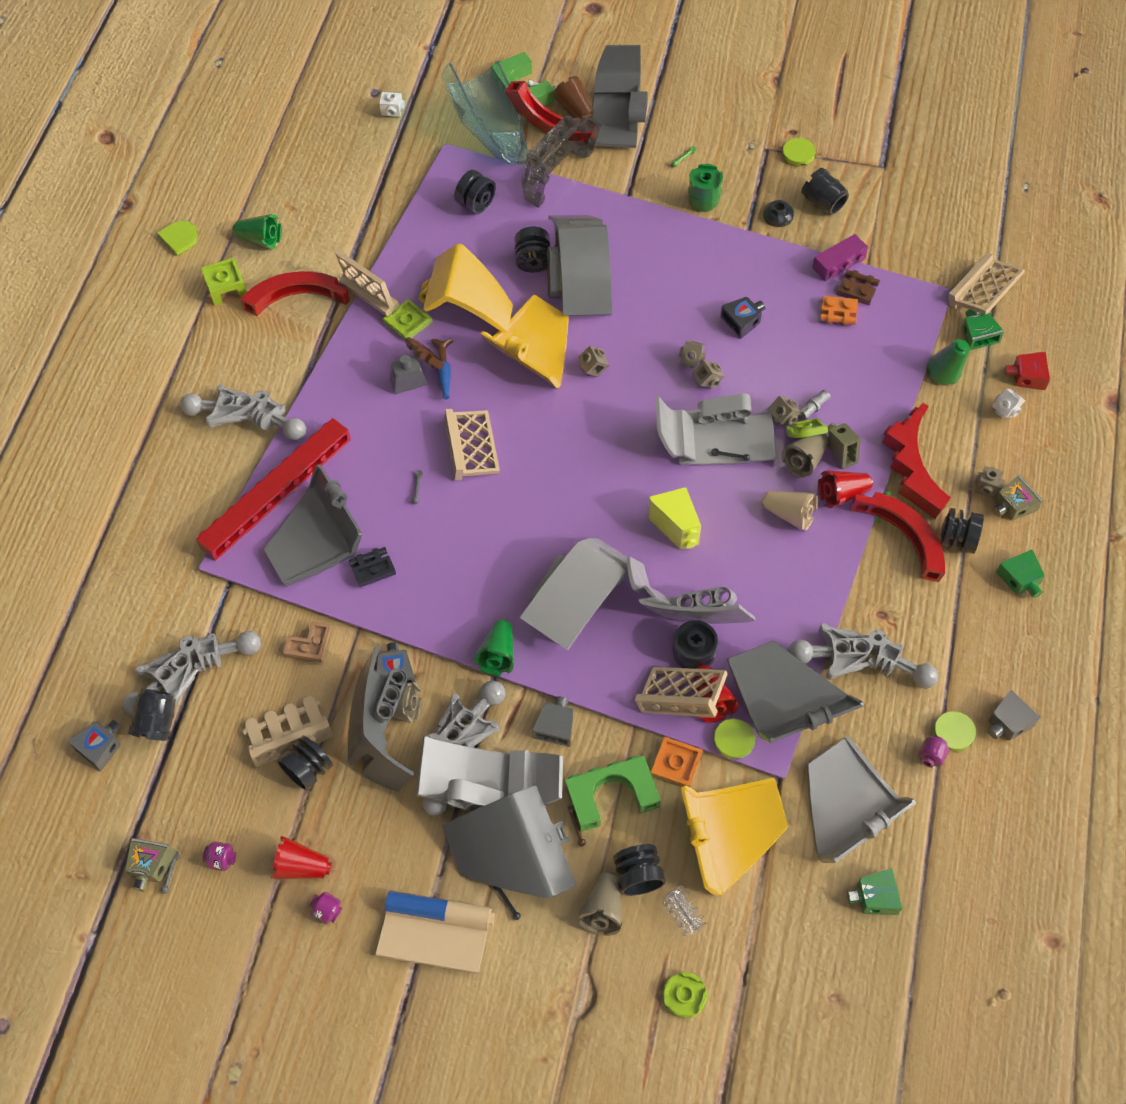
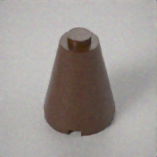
(573, 97)

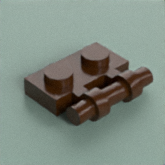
(855, 290)
(424, 353)

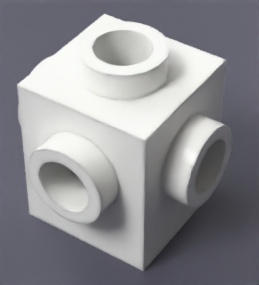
(391, 104)
(1008, 403)

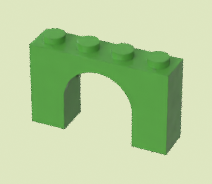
(521, 66)
(632, 773)

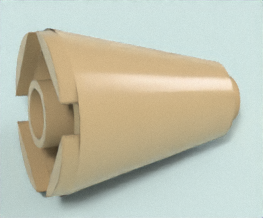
(792, 506)

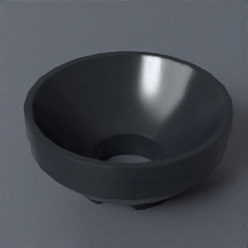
(776, 217)

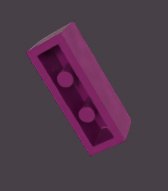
(840, 257)

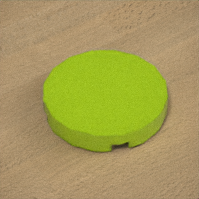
(799, 151)
(956, 730)
(734, 738)
(684, 995)

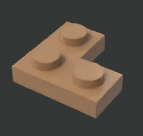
(311, 648)

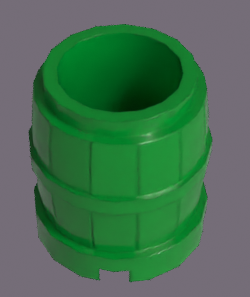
(705, 187)

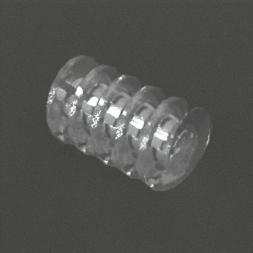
(683, 911)

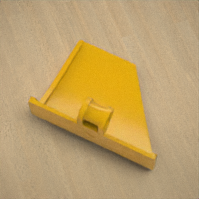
(466, 283)
(535, 339)
(733, 829)

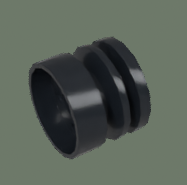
(531, 249)
(962, 530)
(309, 758)
(639, 870)

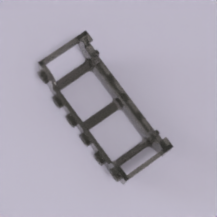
(552, 151)

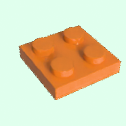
(676, 762)

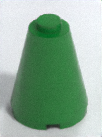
(259, 230)
(948, 364)
(497, 649)

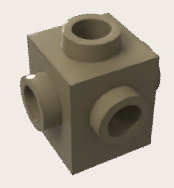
(696, 349)
(593, 361)
(708, 374)
(784, 410)
(989, 481)

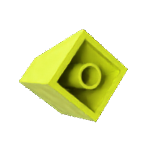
(675, 517)

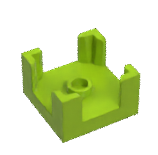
(222, 278)

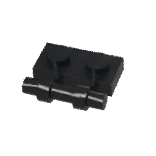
(374, 570)

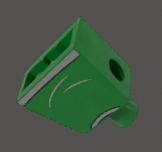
(981, 330)

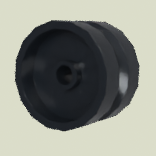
(475, 191)
(695, 644)

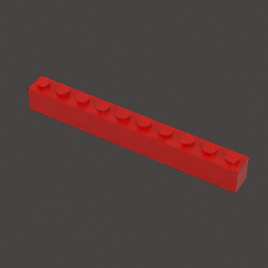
(273, 489)

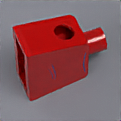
(1030, 371)

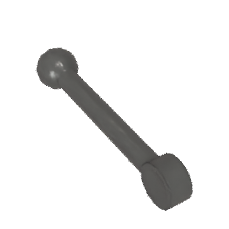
(419, 474)
(165, 889)

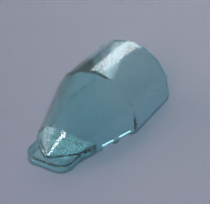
(488, 112)

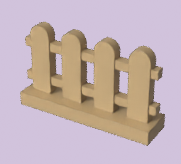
(273, 748)

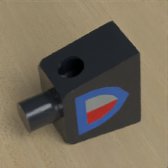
(742, 315)

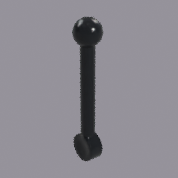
(715, 452)
(516, 915)

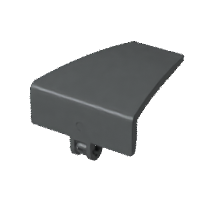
(315, 533)
(785, 693)
(512, 846)

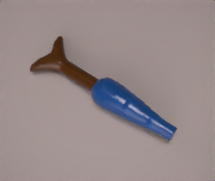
(444, 374)

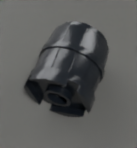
(825, 191)
(153, 715)

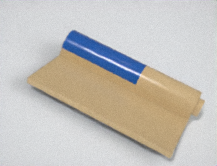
(434, 931)

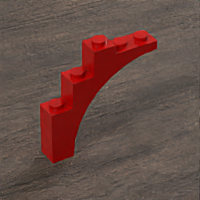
(917, 483)

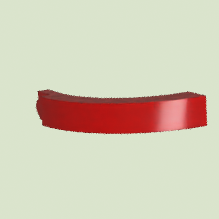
(535, 112)
(289, 284)
(912, 525)

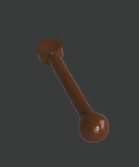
(581, 842)

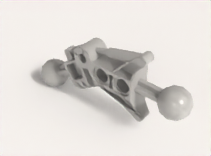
(240, 406)
(191, 649)
(852, 660)
(467, 735)

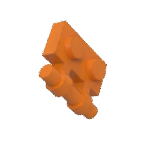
(839, 310)

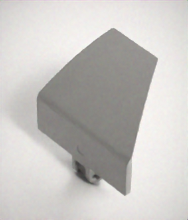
(848, 801)

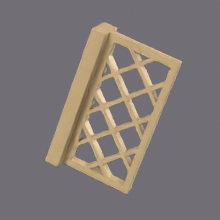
(973, 280)
(366, 285)
(456, 448)
(678, 703)

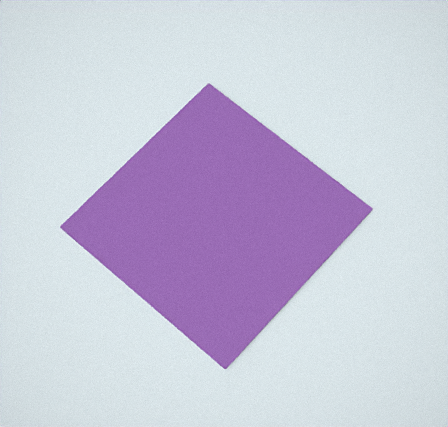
(590, 452)

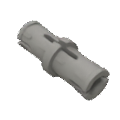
(814, 404)

